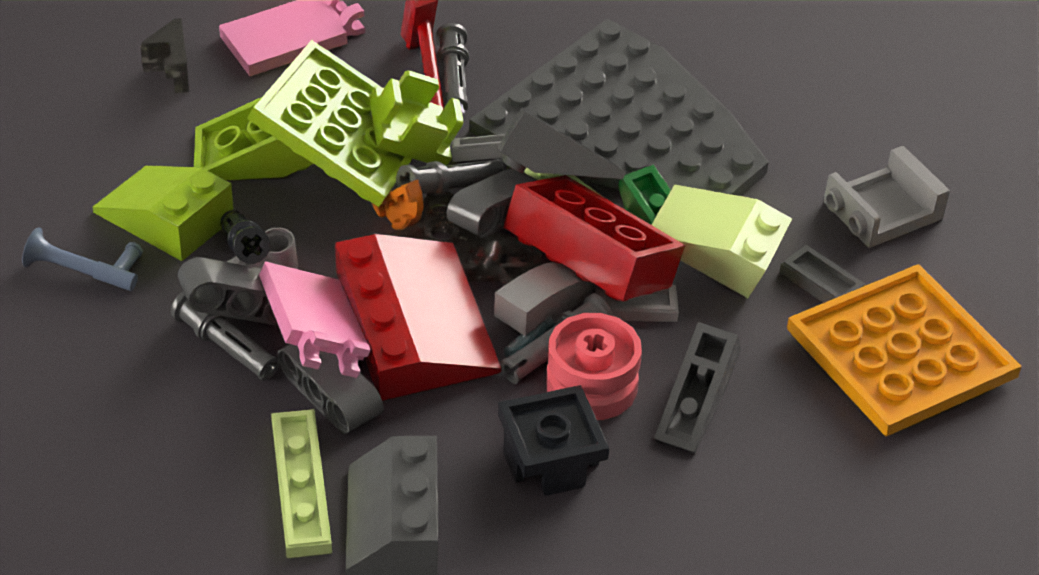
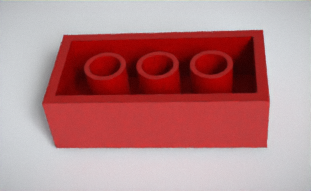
(593, 237)

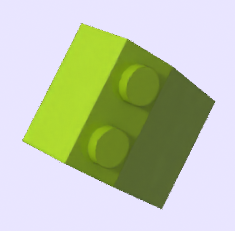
(240, 150)
(169, 207)

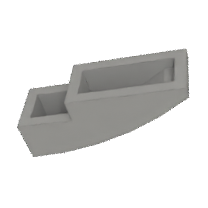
(539, 295)

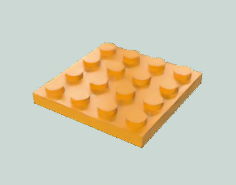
(903, 349)

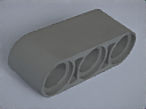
(486, 203)
(225, 290)
(340, 398)

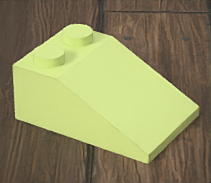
(723, 234)

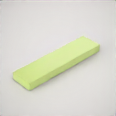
(301, 484)

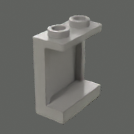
(888, 200)

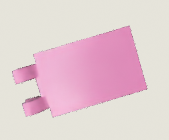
(282, 32)
(315, 316)

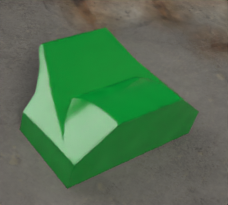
(644, 193)

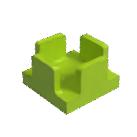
(409, 123)

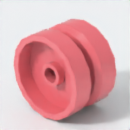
(598, 355)

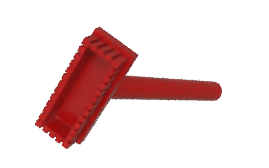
(417, 32)

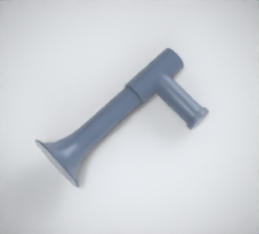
(118, 275)

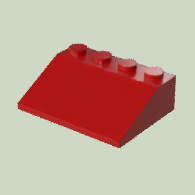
(414, 313)

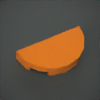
(402, 206)

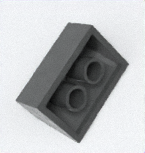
(394, 509)

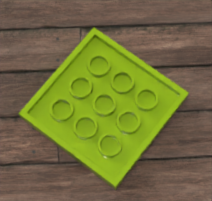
(326, 116)

